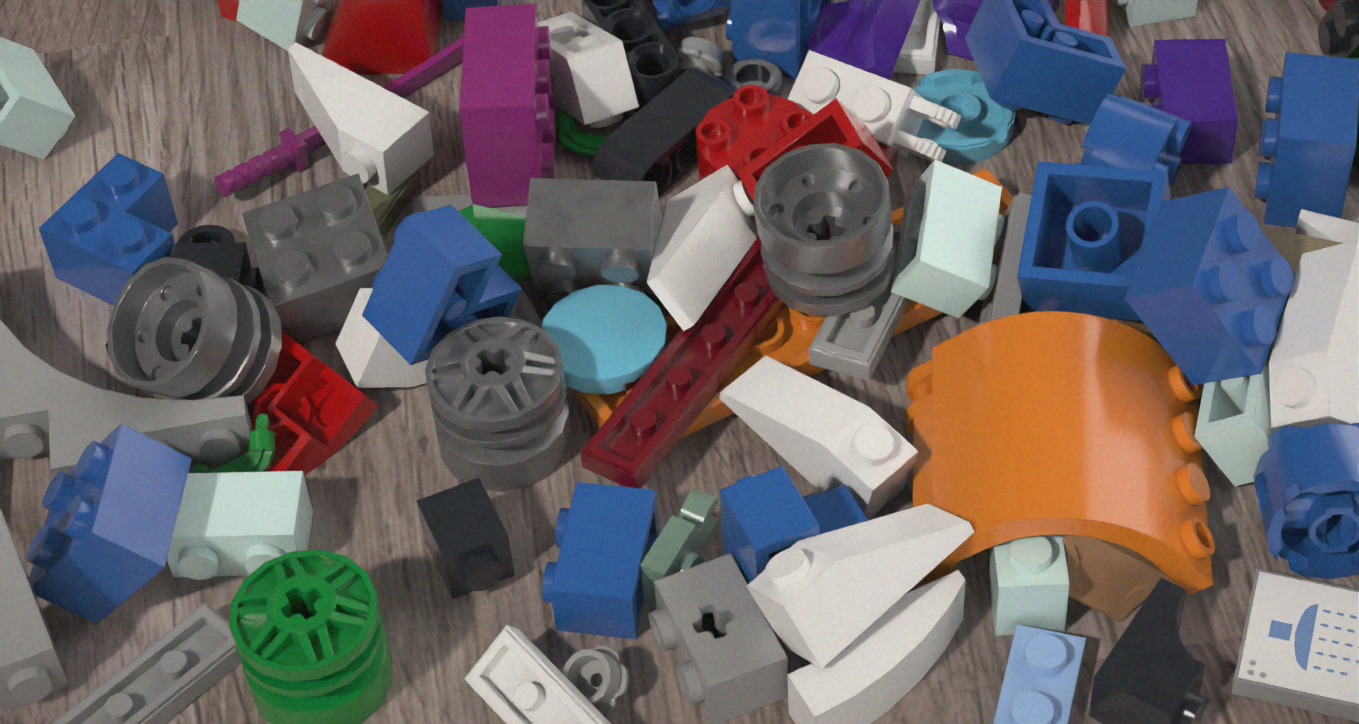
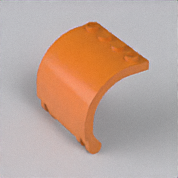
(1062, 434)

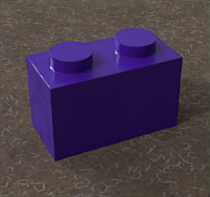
(1195, 84)

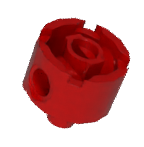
(744, 129)

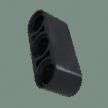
(648, 51)
(661, 136)

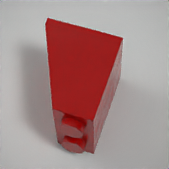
(382, 34)

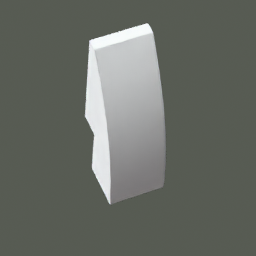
(882, 660)

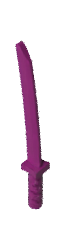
(295, 147)

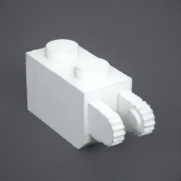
(884, 106)

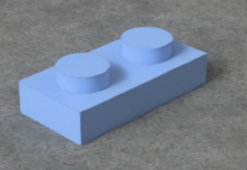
(1040, 677)

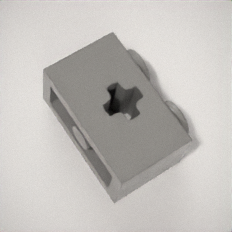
(720, 640)

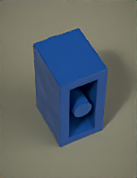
(598, 569)

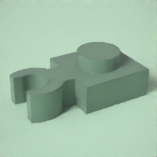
(679, 542)

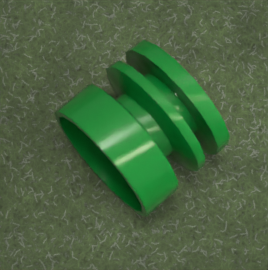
(312, 640)

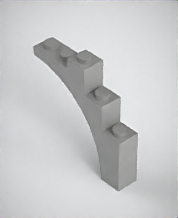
(63, 415)

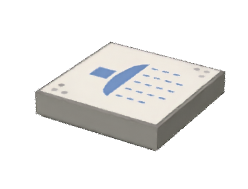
(1301, 645)

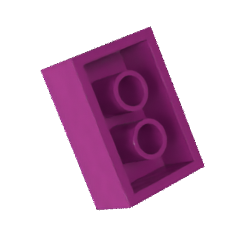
(506, 103)

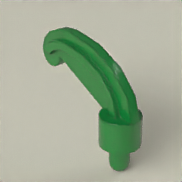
(574, 141)
(259, 455)

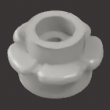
(701, 54)
(583, 669)

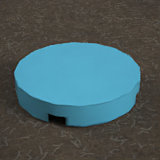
(983, 125)
(606, 337)

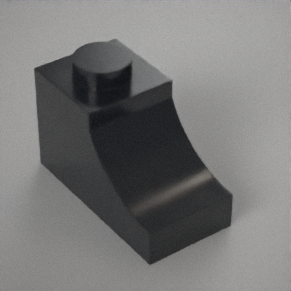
(1149, 670)

